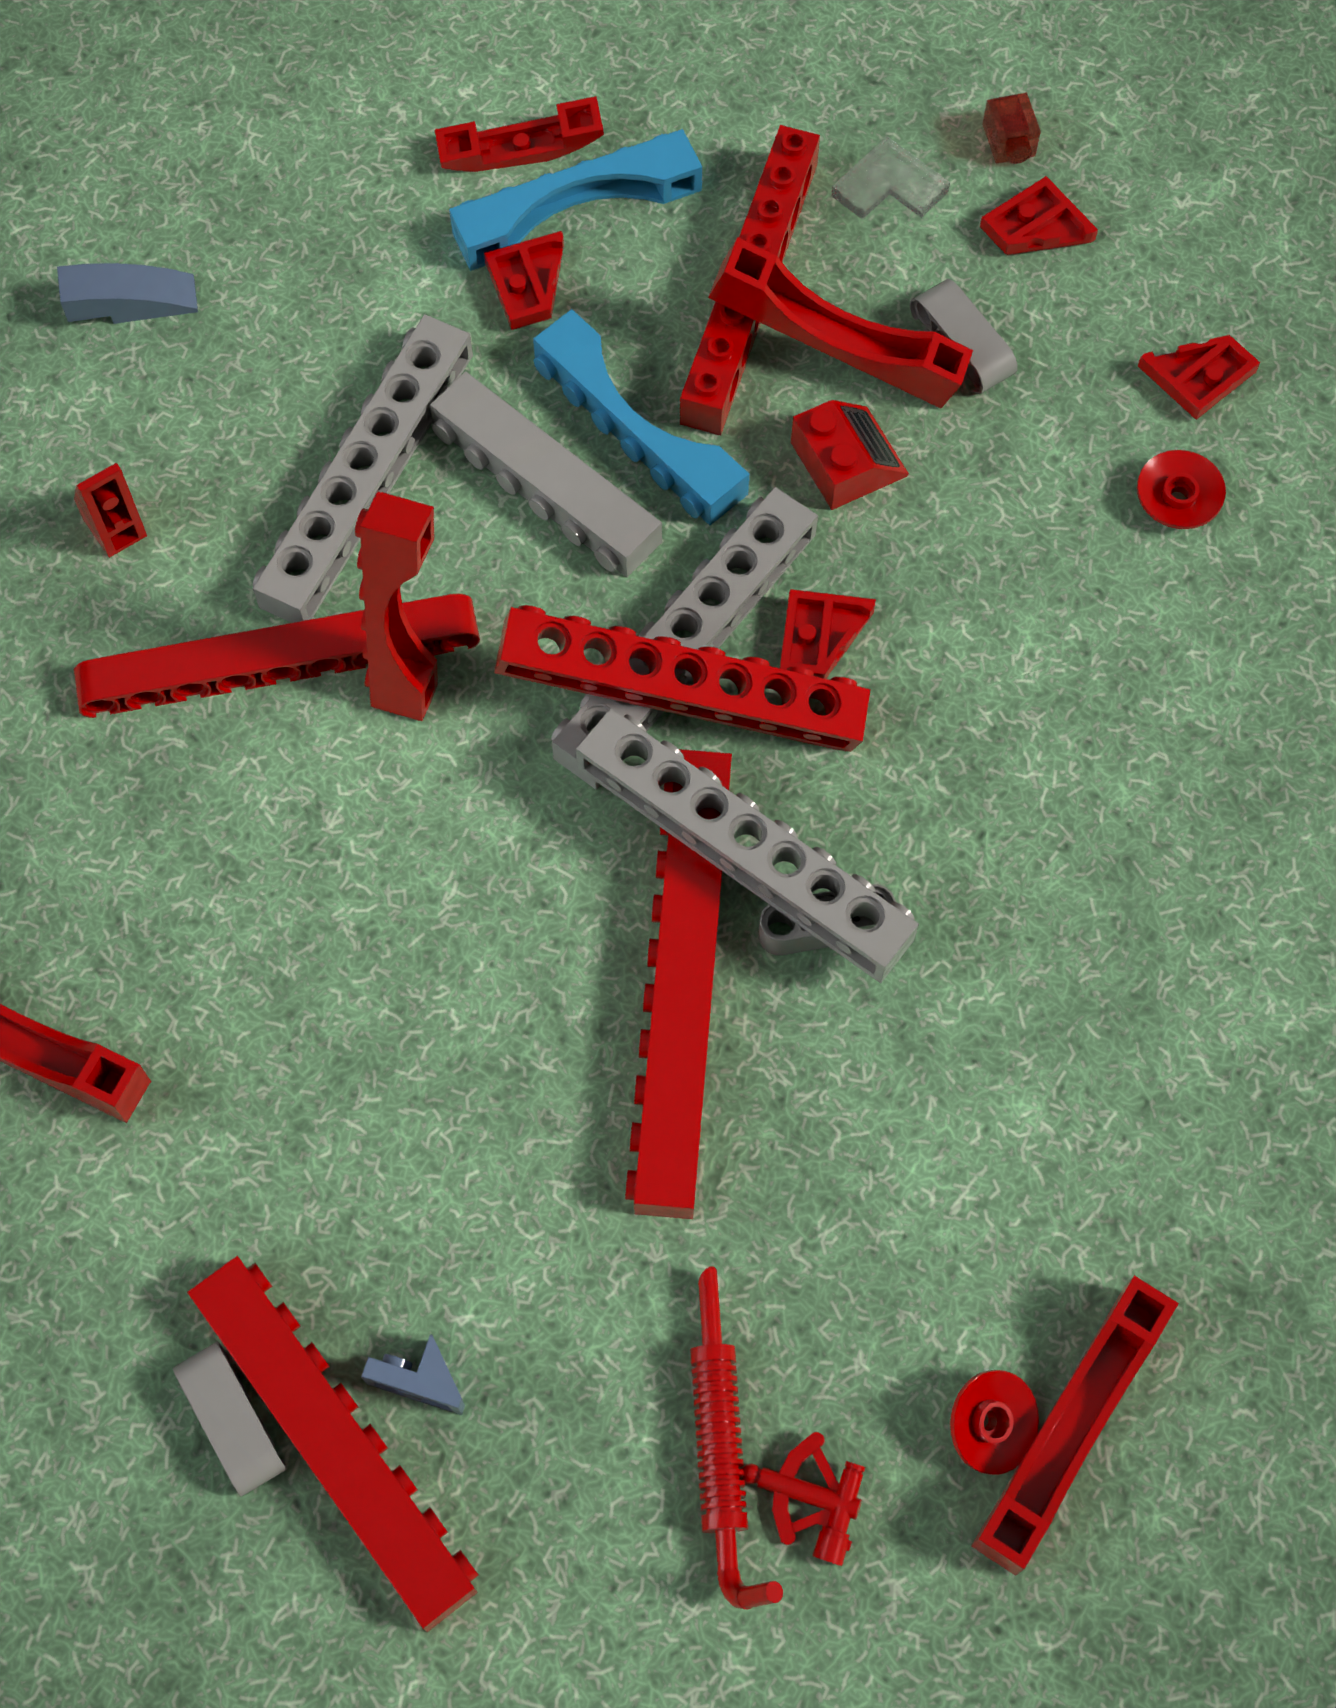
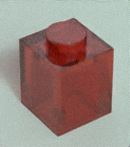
(1011, 128)

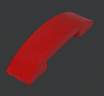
(521, 143)

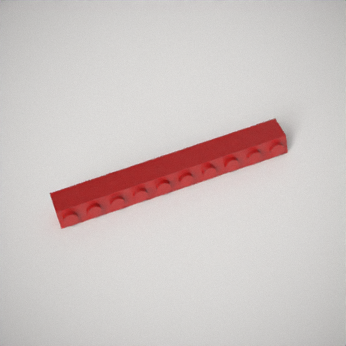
(679, 1020)

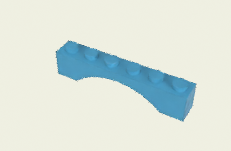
(650, 171)
(697, 472)

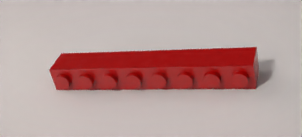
(333, 1444)

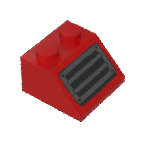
(845, 451)

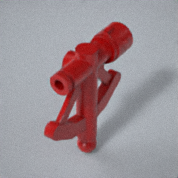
(838, 1502)

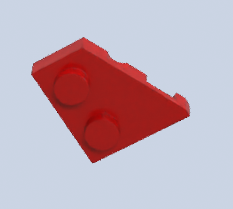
(1037, 221)
(527, 278)
(1201, 373)
(821, 629)

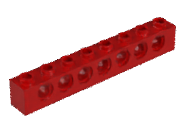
(728, 333)
(750, 710)

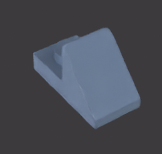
(429, 1385)

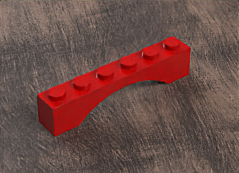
(910, 360)
(392, 550)
(72, 1065)
(1074, 1425)

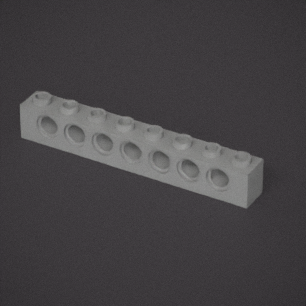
(775, 517)
(300, 596)
(870, 949)

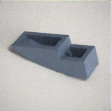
(124, 292)

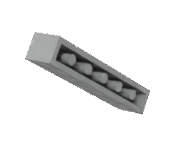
(545, 475)

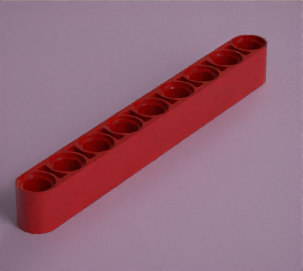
(259, 657)

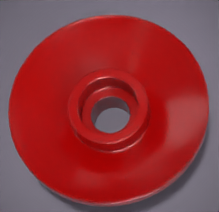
(1183, 473)
(1010, 1426)

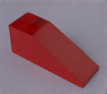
(110, 510)

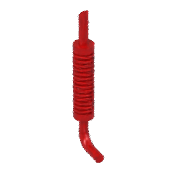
(720, 1451)

